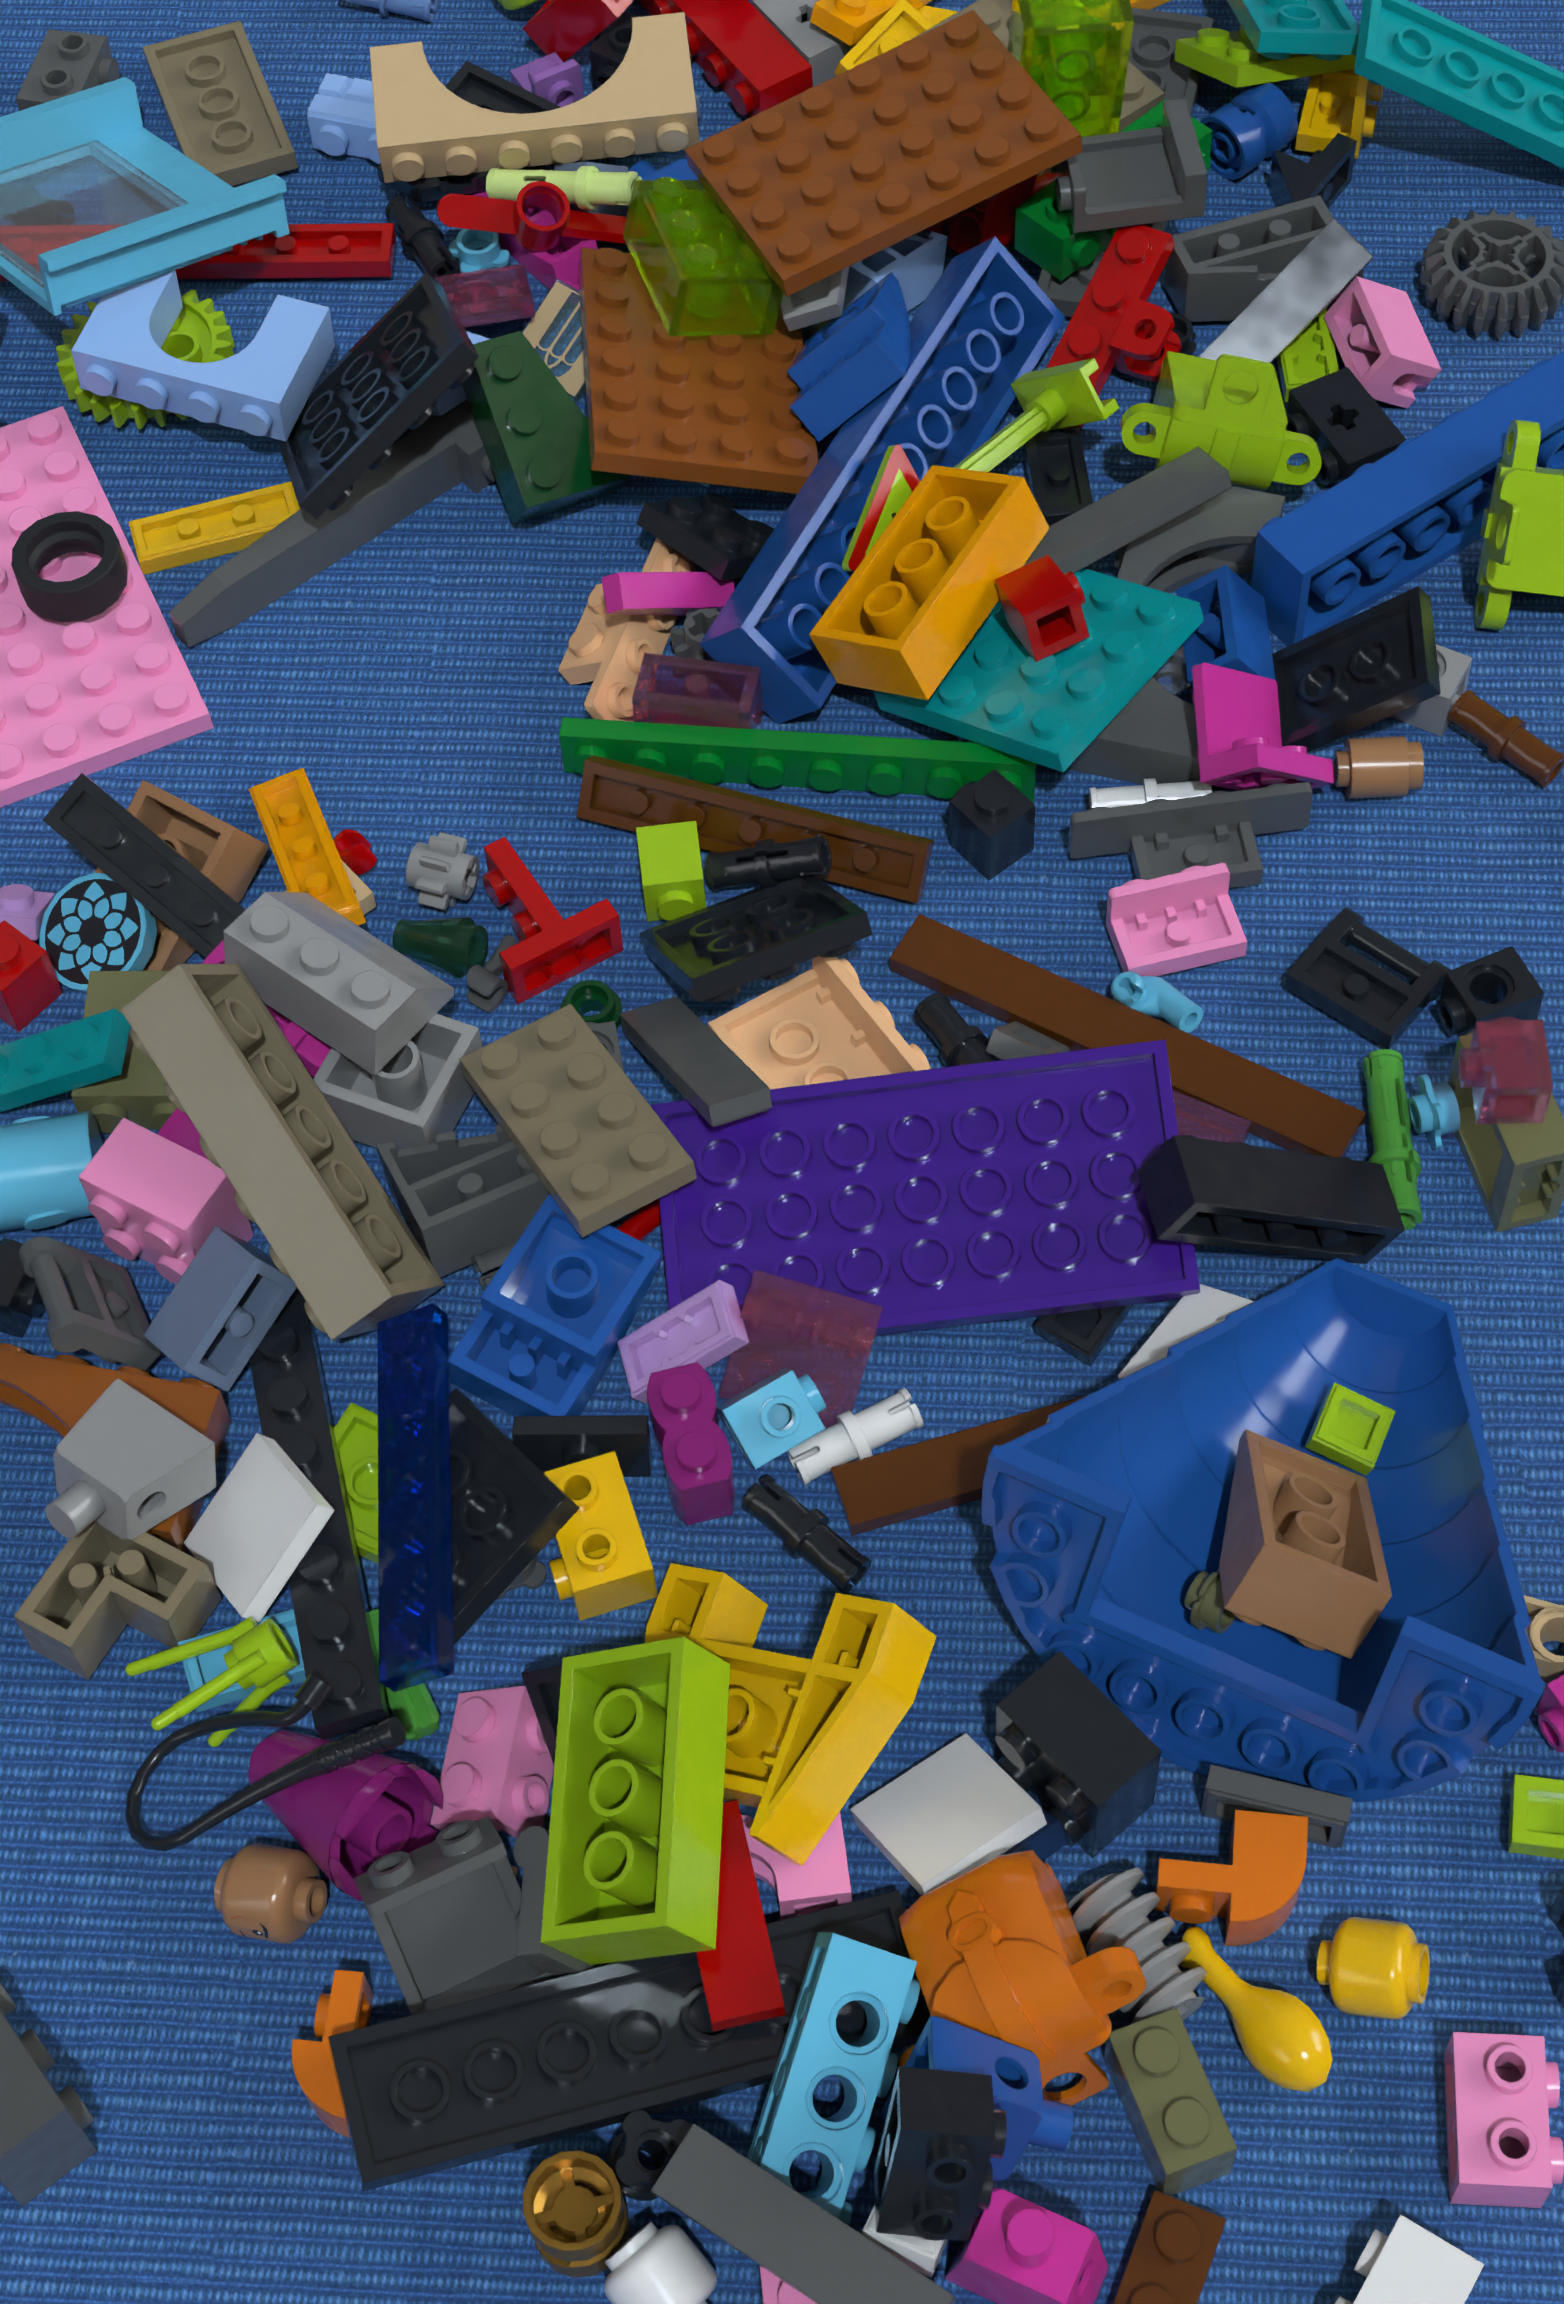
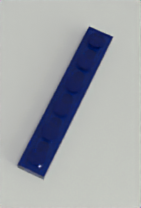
(414, 1500)

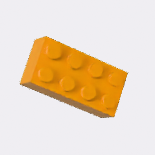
(929, 581)

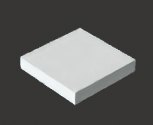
(258, 1527)
(948, 1815)

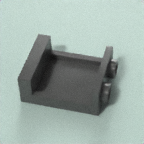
(1135, 175)
(449, 1917)

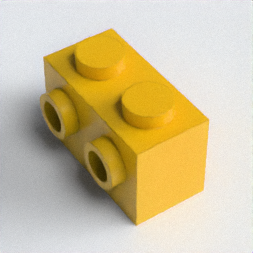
(602, 1544)

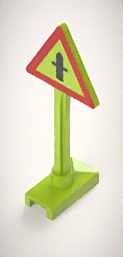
(1050, 401)

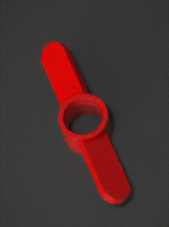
(508, 217)

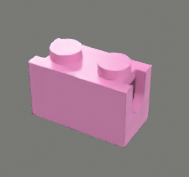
(1386, 344)

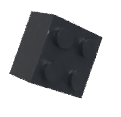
(1076, 1754)

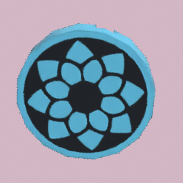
(96, 928)

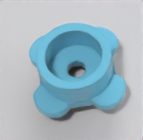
(478, 250)
(1434, 1110)

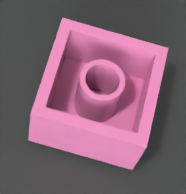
(158, 1199)

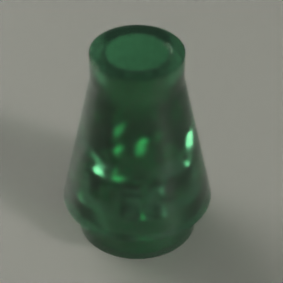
(444, 944)

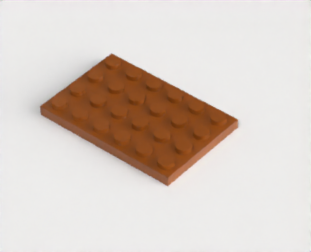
(882, 152)
(685, 403)

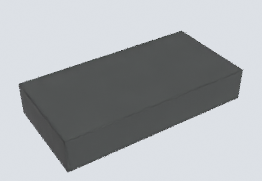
(1236, 1790)

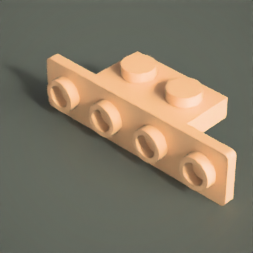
(613, 645)

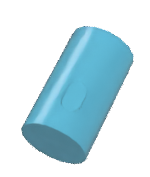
(42, 1169)

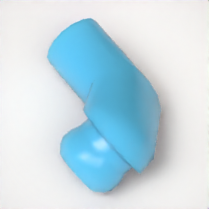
(1156, 999)

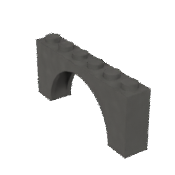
(1157, 729)

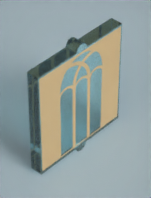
(558, 337)

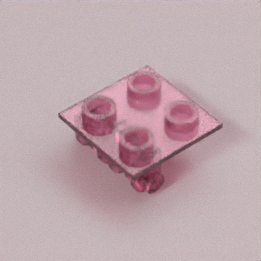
(808, 1333)

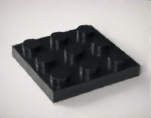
(755, 937)

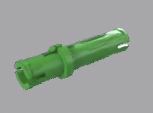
(1391, 1131)

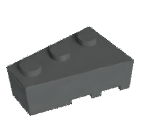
(38, 2125)

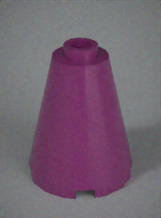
(351, 1813)

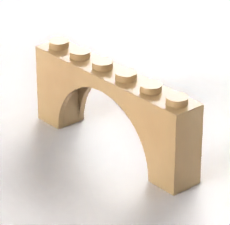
(436, 134)

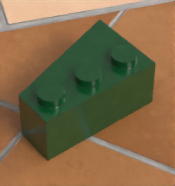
(532, 431)

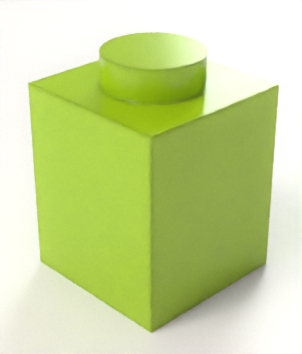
(671, 870)

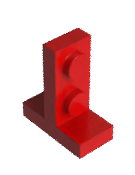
(548, 945)

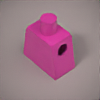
(1028, 2256)

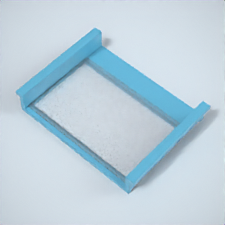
(109, 204)

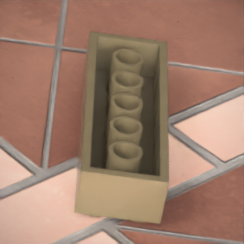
(280, 1148)

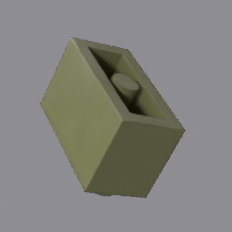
(1169, 2103)

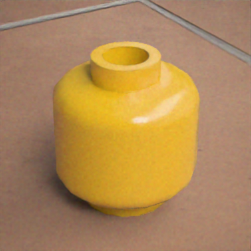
(1374, 1968)

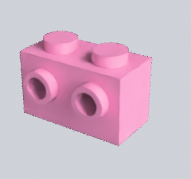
(1500, 2120)

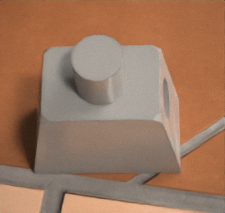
(128, 1466)

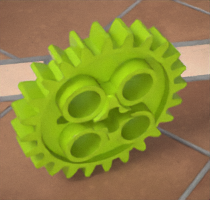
(196, 337)

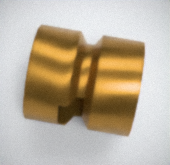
(575, 2213)

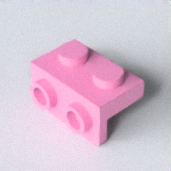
(1175, 921)
(495, 1763)

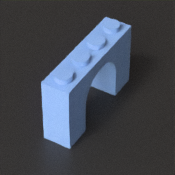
(250, 391)

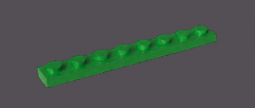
(792, 757)

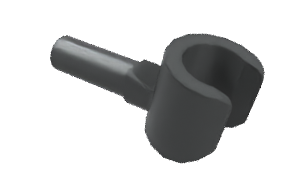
(486, 987)

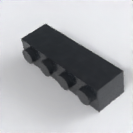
(1269, 1200)

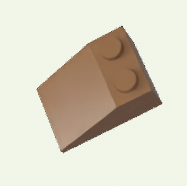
(208, 843)
(1302, 1547)

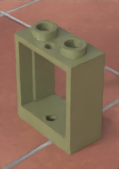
(1512, 1164)

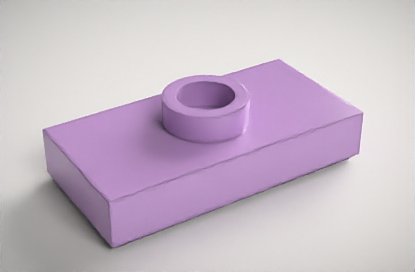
(694, 1331)

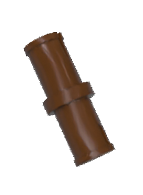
(1506, 738)

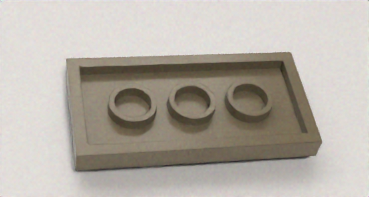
(220, 104)
(577, 1120)

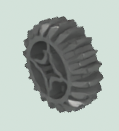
(1507, 276)

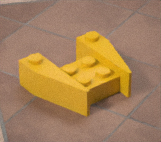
(798, 1724)

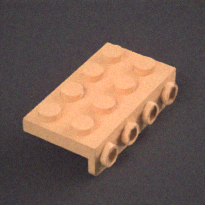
(817, 1031)

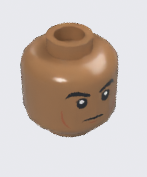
(270, 1893)

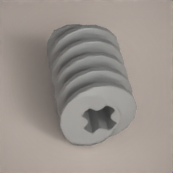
(1115, 1918)

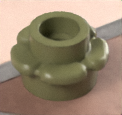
(1207, 1603)

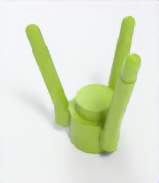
(258, 1658)

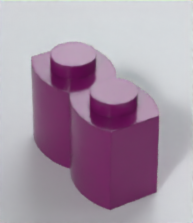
(691, 1443)

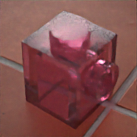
(1507, 1071)

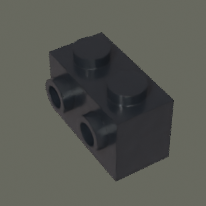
(937, 2154)

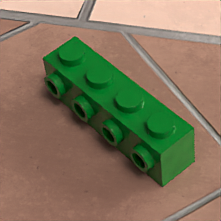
(1047, 234)

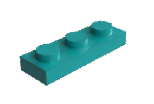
(63, 1058)

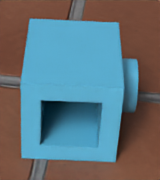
(773, 1416)

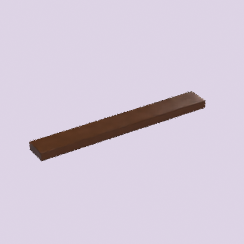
(1084, 1019)

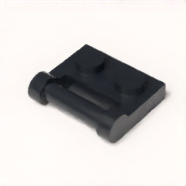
(1360, 990)

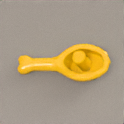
(1273, 2027)

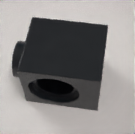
(1494, 979)

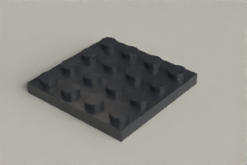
(376, 395)

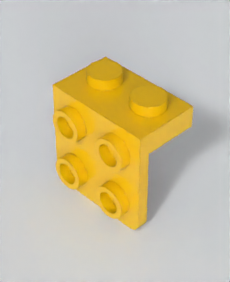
(1337, 105)

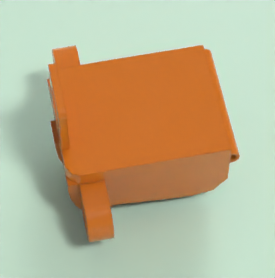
(1009, 1963)

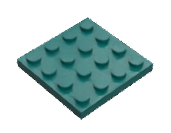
(1064, 701)

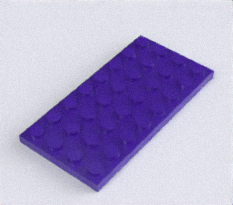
(939, 1190)

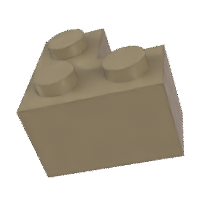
(109, 1583)

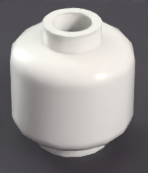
(659, 2269)

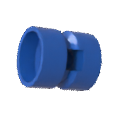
(1250, 129)

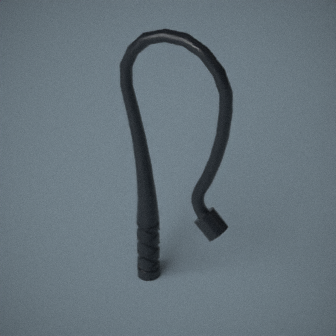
(316, 1763)

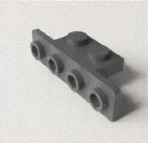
(1193, 830)

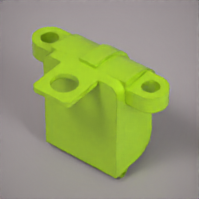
(1229, 412)
(1520, 529)

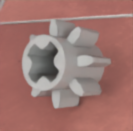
(442, 871)

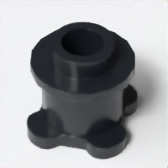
(647, 2135)

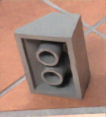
(333, 977)

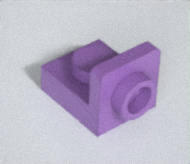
(551, 79)

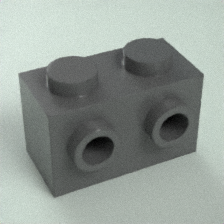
(67, 65)

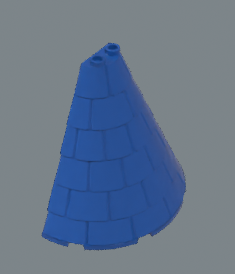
(1130, 1500)

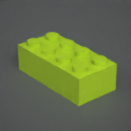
(637, 1803)

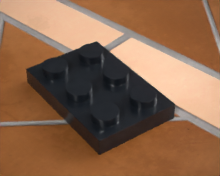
(1357, 671)

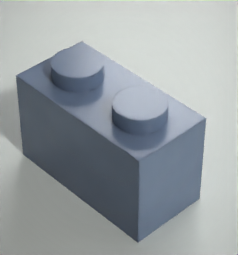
(220, 1309)

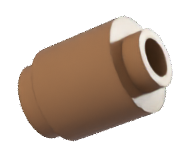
(1379, 767)

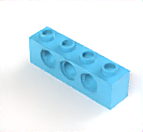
(788, 2125)

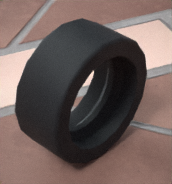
(61, 535)

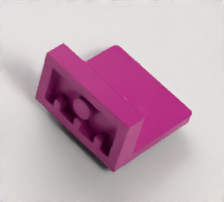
(1242, 734)

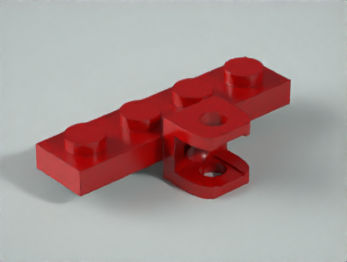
(1114, 315)

